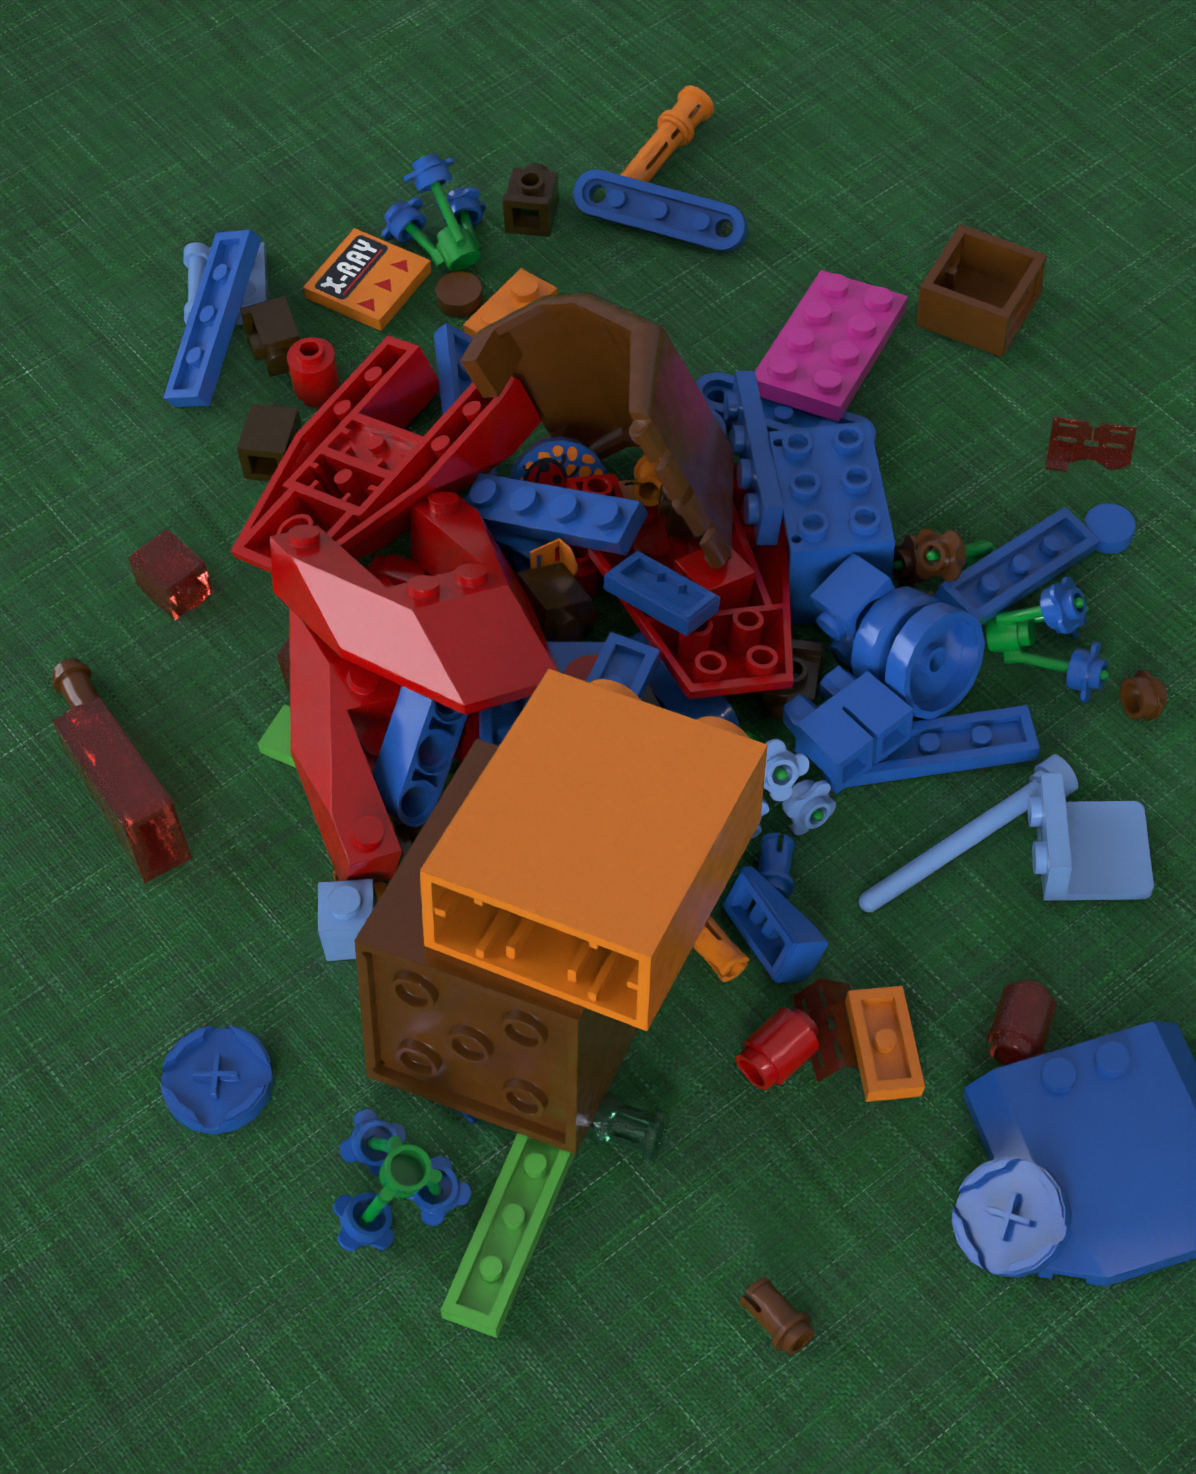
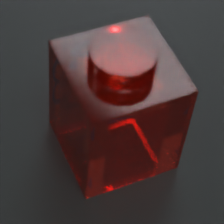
(171, 574)

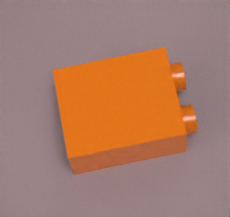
(594, 846)

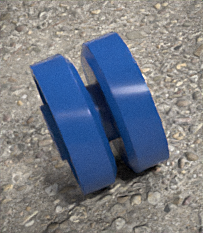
(920, 650)

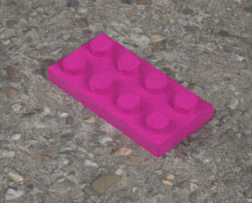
(829, 345)

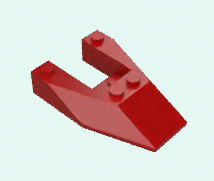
(361, 470)
(448, 635)
(335, 741)

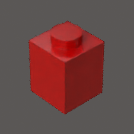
(730, 582)

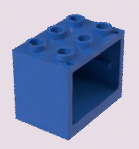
(830, 506)

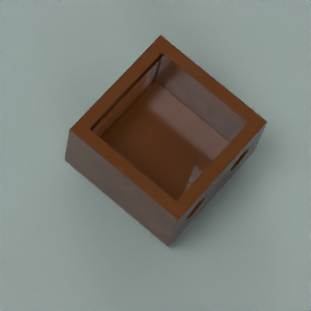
(981, 290)

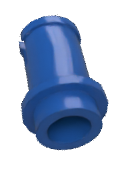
(775, 864)

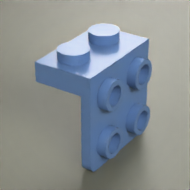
(1089, 846)

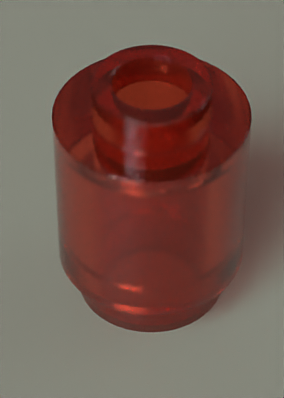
(1021, 1022)

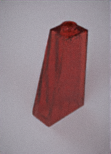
(123, 789)

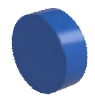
(1112, 526)

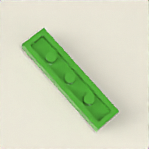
(506, 1235)

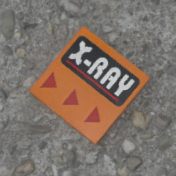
(367, 279)

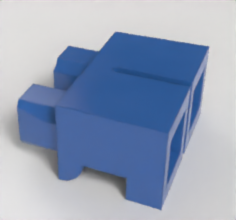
(852, 728)

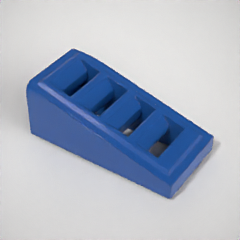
(800, 944)

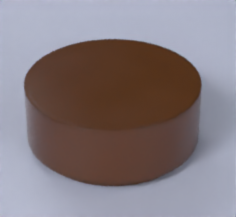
(459, 294)

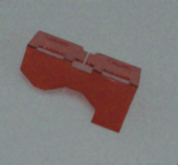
(1065, 452)
(835, 996)

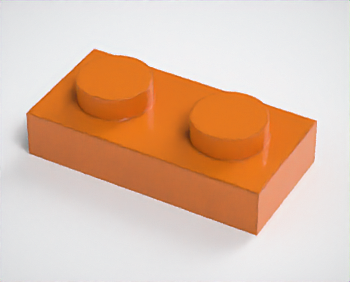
(513, 295)
(884, 1043)

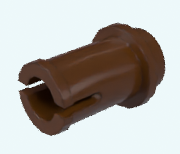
(74, 682)
(788, 1328)

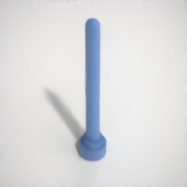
(965, 837)

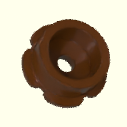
(1143, 696)

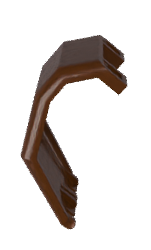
(616, 386)

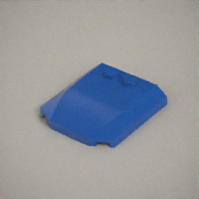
(1117, 1136)

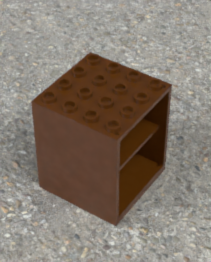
(469, 1031)

